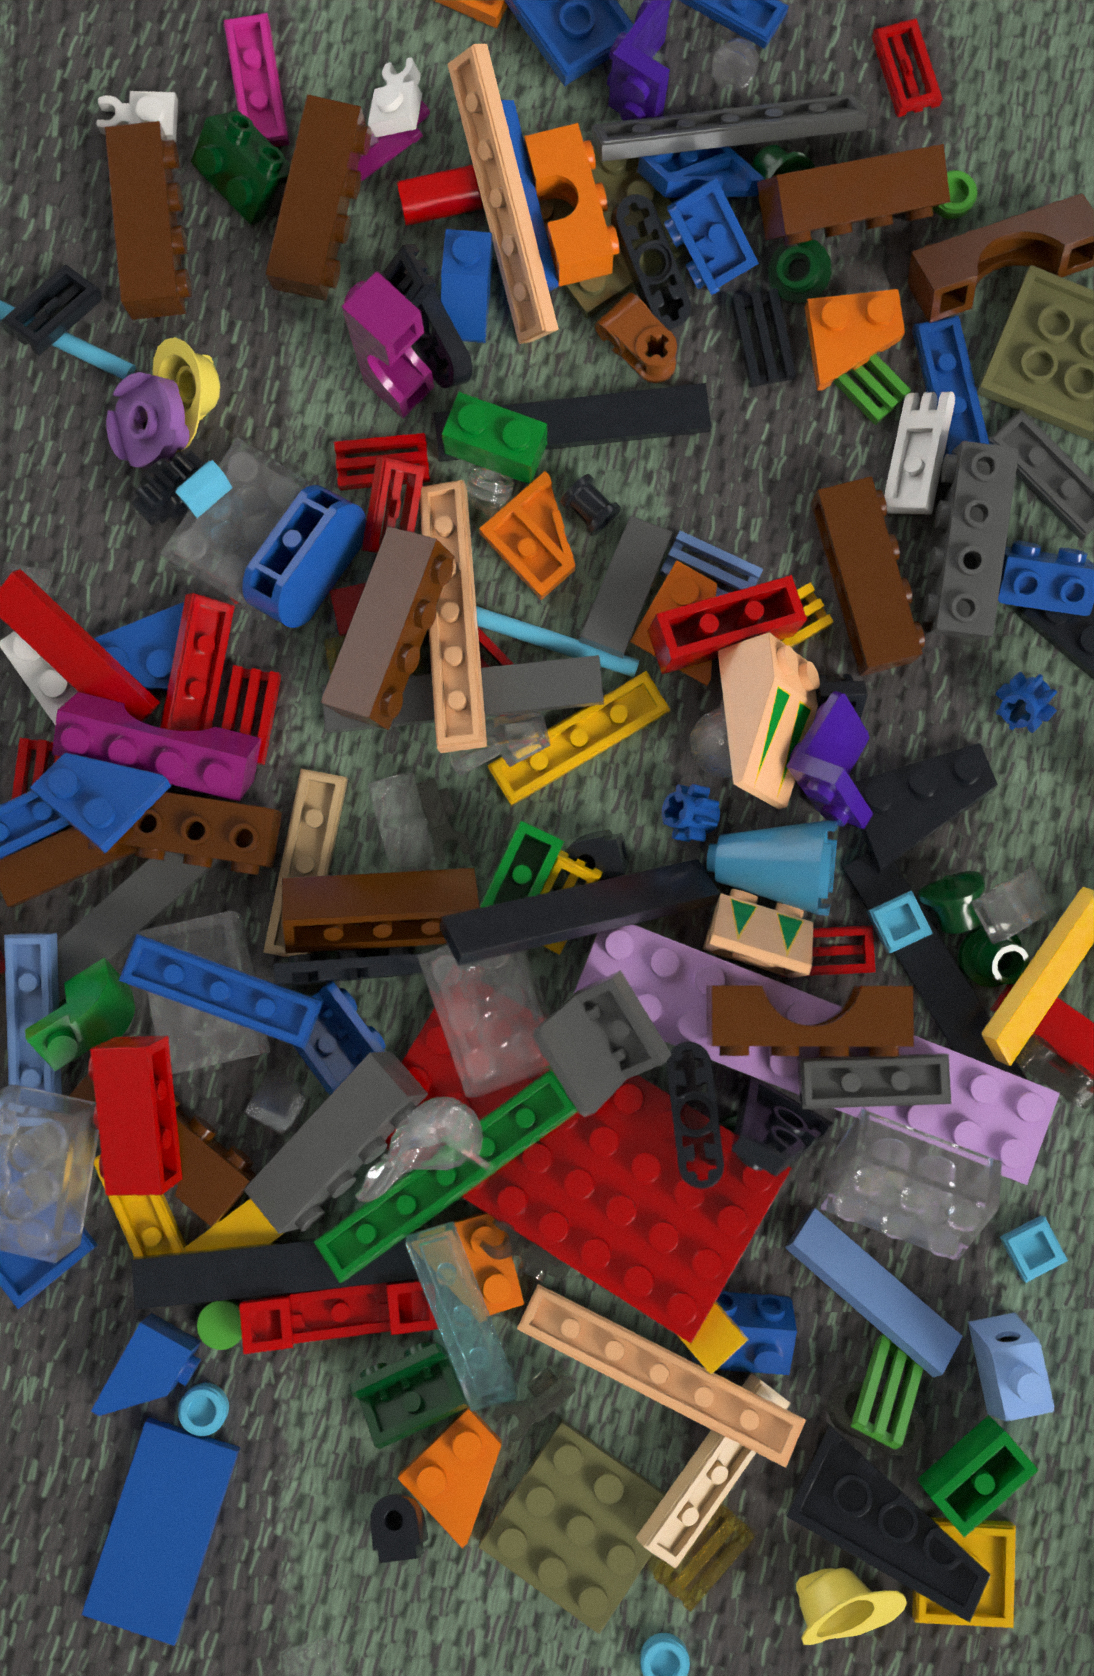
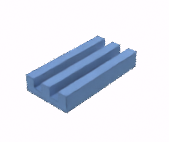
(715, 554)

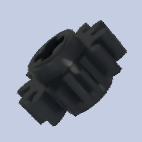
(158, 486)

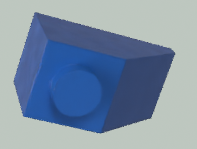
(467, 281)
(149, 1366)

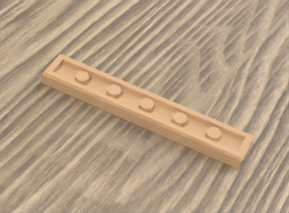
(502, 193)
(455, 630)
(662, 1375)

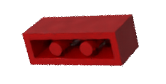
(700, 629)
(136, 1115)

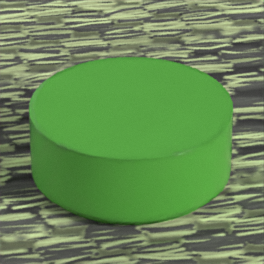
(962, 195)
(220, 1324)

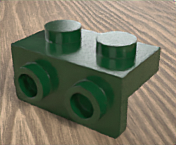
(240, 163)
(408, 1393)

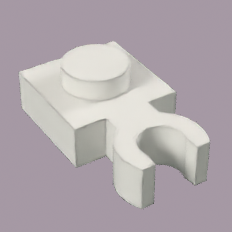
(398, 103)
(142, 108)

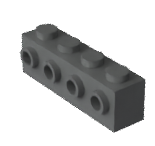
(970, 541)
(335, 1143)

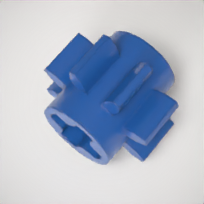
(1026, 702)
(690, 812)

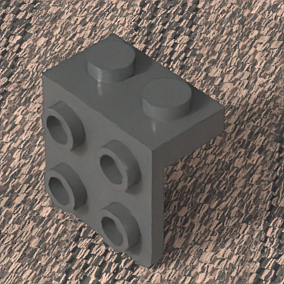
(600, 1041)

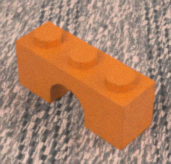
(562, 169)

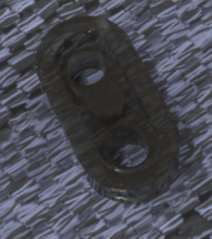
(1072, 1081)
(851, 1390)

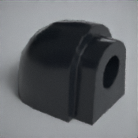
(601, 851)
(398, 1528)

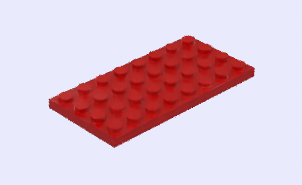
(612, 1194)

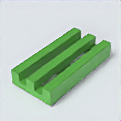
(862, 401)
(906, 1399)

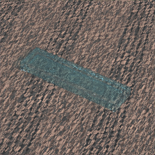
(462, 1316)

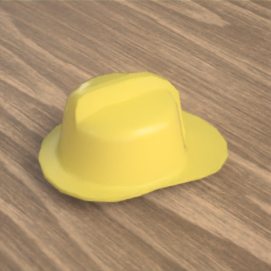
(195, 378)
(843, 1606)

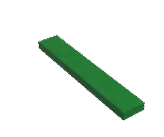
(427, 1192)

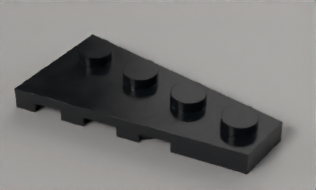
(875, 1521)

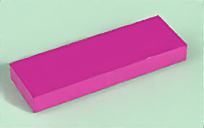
(257, 75)

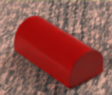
(439, 195)

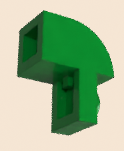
(94, 1012)

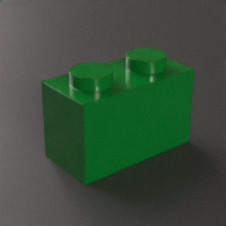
(494, 438)
(523, 865)
(977, 1475)

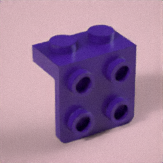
(636, 79)
(827, 757)

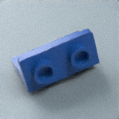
(711, 236)
(1047, 580)
(338, 1038)
(769, 1327)

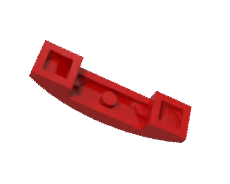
(334, 1313)

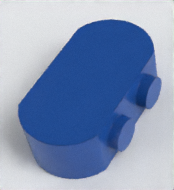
(304, 556)

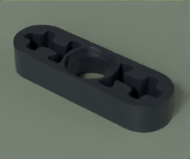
(659, 244)
(442, 347)
(678, 1079)

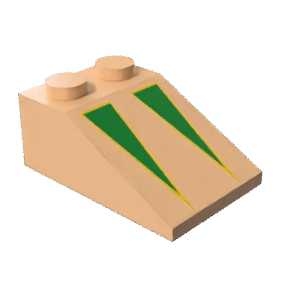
(767, 713)
(760, 934)

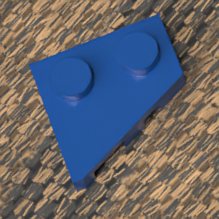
(685, 171)
(146, 647)
(99, 796)

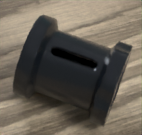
(590, 504)

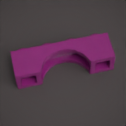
(382, 332)
(203, 760)

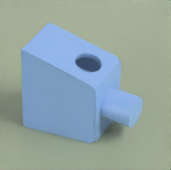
(1013, 1371)

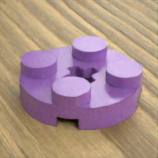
(166, 429)

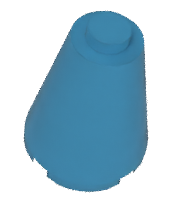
(779, 863)

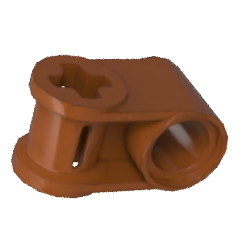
(635, 334)

